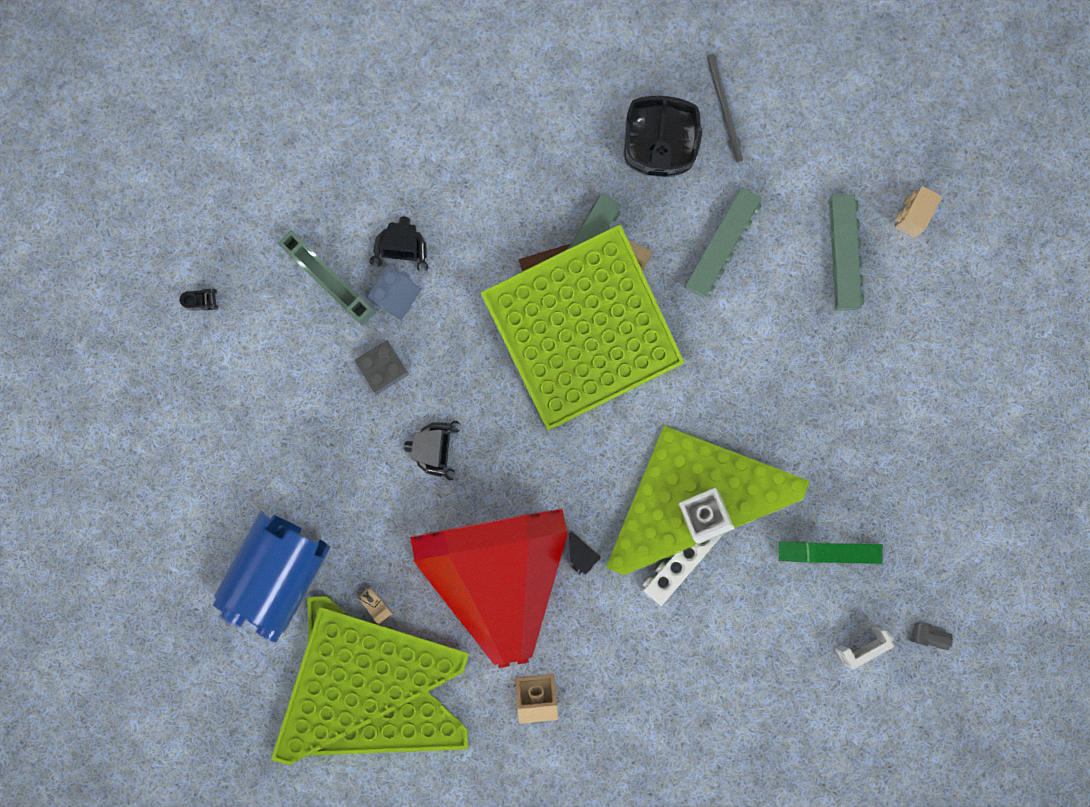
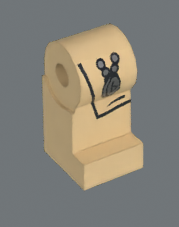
(375, 605)

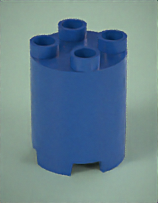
(269, 576)

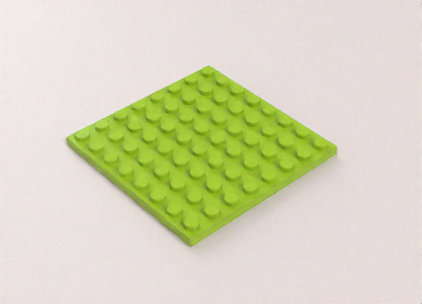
(583, 327)

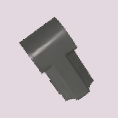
(927, 636)

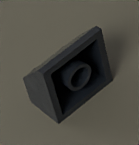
(581, 555)

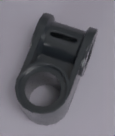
(203, 300)

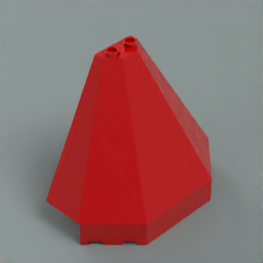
(497, 578)

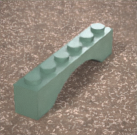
(326, 277)

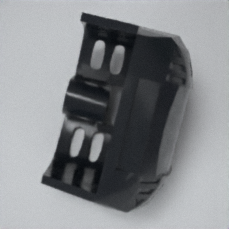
(662, 131)

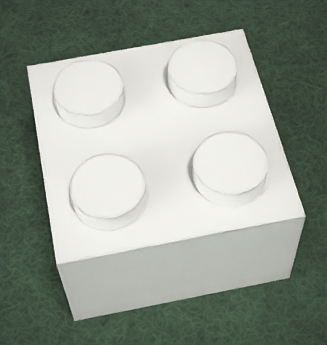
(706, 515)

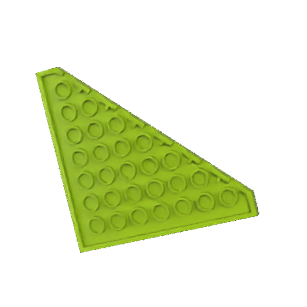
(686, 468)
(354, 677)
(413, 727)

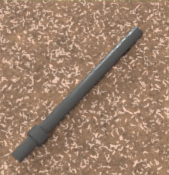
(734, 142)

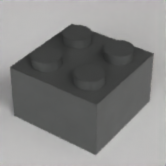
(381, 367)

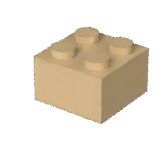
(918, 211)

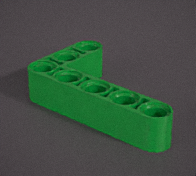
(831, 552)

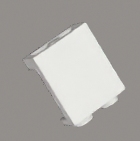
(868, 652)

